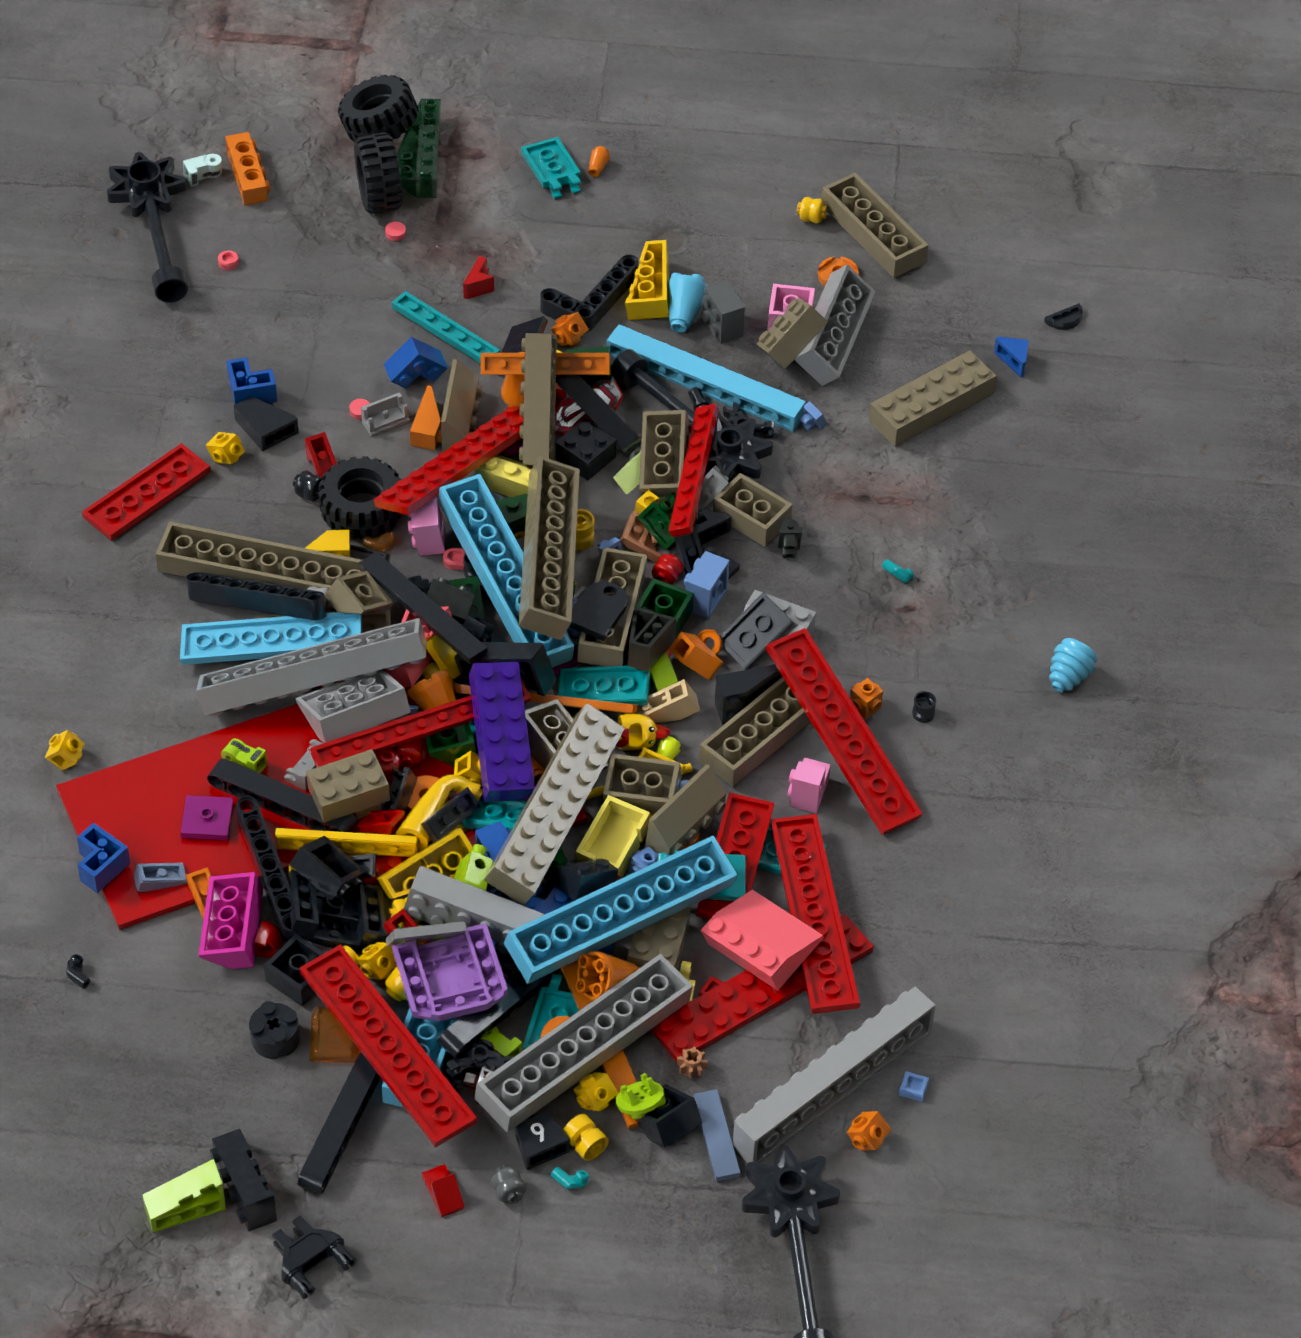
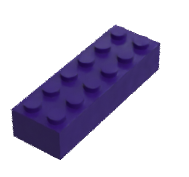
(501, 731)

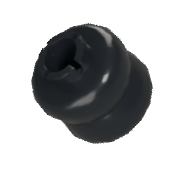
(307, 485)

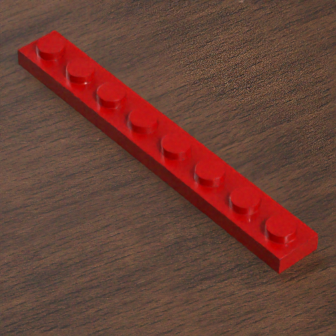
(693, 470)

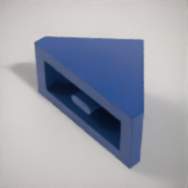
(1012, 353)

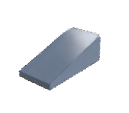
(158, 876)

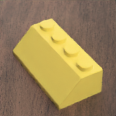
(505, 476)

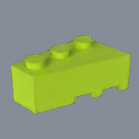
(185, 1197)

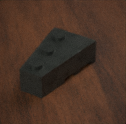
(649, 638)

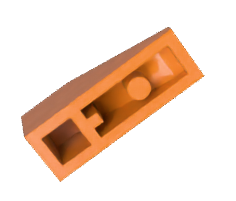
(427, 423)

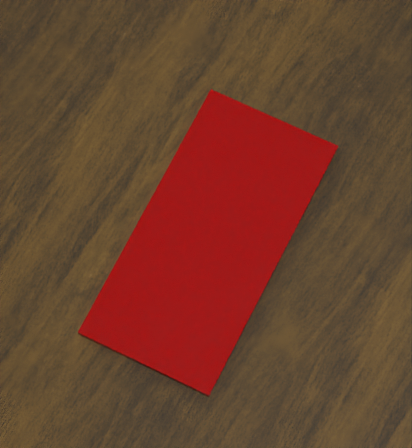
(146, 800)

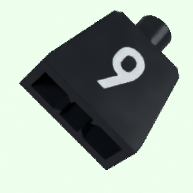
(540, 1140)

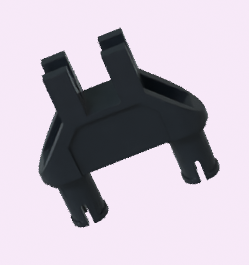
(307, 1252)

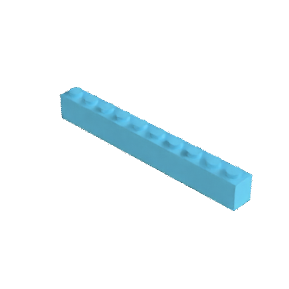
(712, 379)

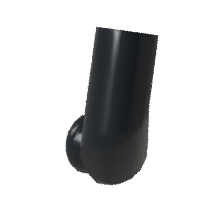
(74, 971)

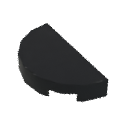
(1066, 318)

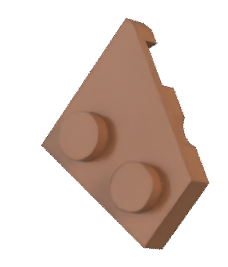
(639, 538)

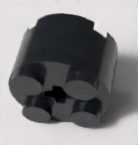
(274, 1030)

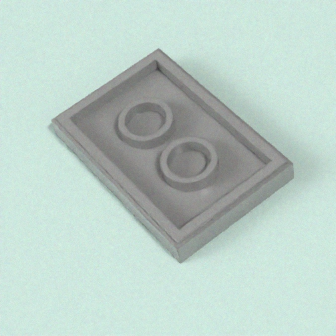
(426, 933)

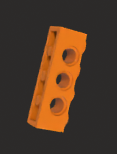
(247, 168)

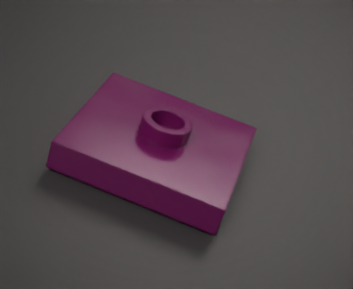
(207, 817)

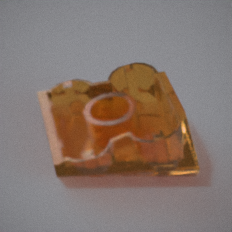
(329, 1039)

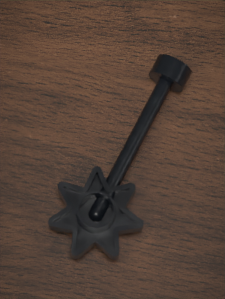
(148, 188)
(732, 447)
(791, 1198)

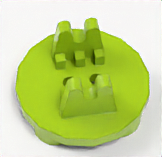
(640, 1097)

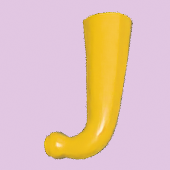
(431, 802)

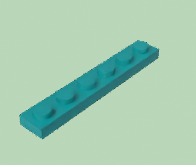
(442, 326)

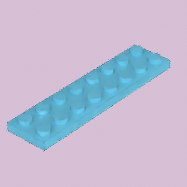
(261, 637)

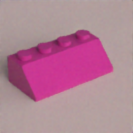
(231, 920)

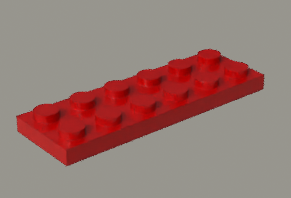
(146, 491)
(741, 833)

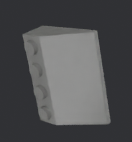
(354, 705)

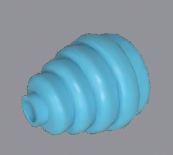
(1071, 664)

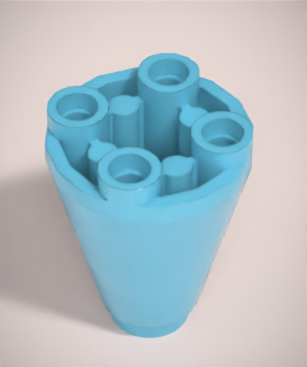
(685, 300)

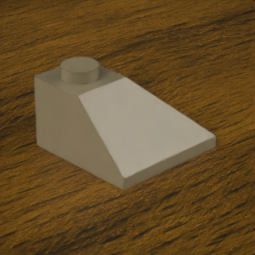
(357, 594)

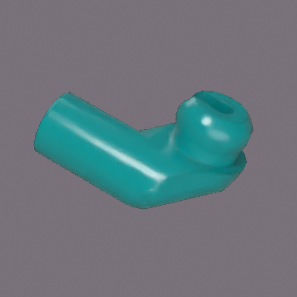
(897, 571)
(570, 1181)

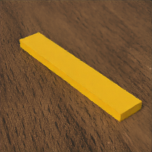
(350, 842)

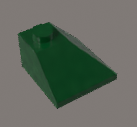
(451, 744)

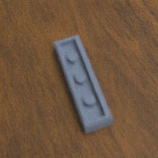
(717, 1136)

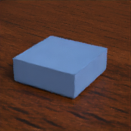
(913, 1086)

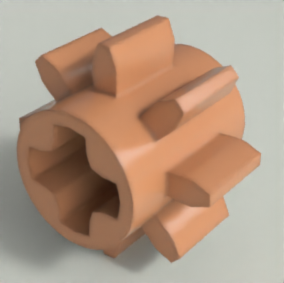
(692, 1062)

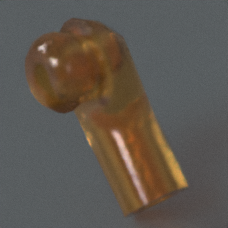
(381, 543)

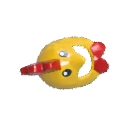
(639, 732)

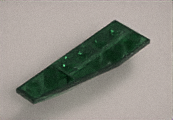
(420, 151)

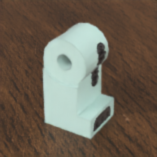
(201, 168)

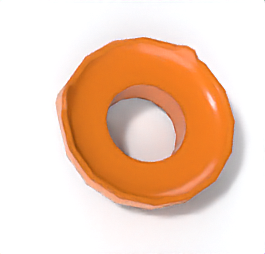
(711, 633)

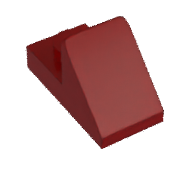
(478, 280)
(319, 453)
(382, 822)
(443, 1190)

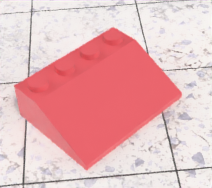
(761, 938)

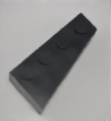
(532, 659)
(244, 1179)

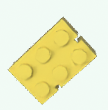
(614, 834)

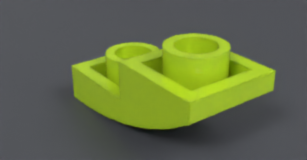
(663, 673)

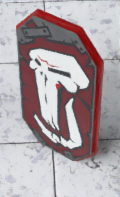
(570, 414)

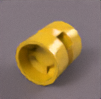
(584, 530)
(585, 1137)

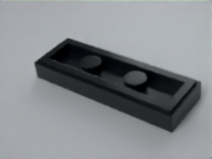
(450, 815)

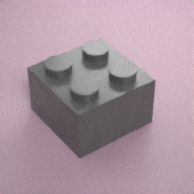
(723, 311)

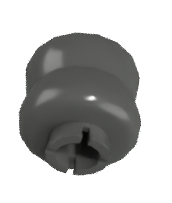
(508, 1184)

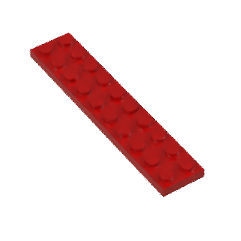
(453, 463)
(844, 731)
(813, 901)
(739, 1003)
(388, 1046)

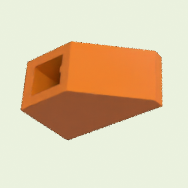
(695, 655)

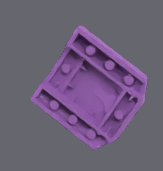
(451, 975)

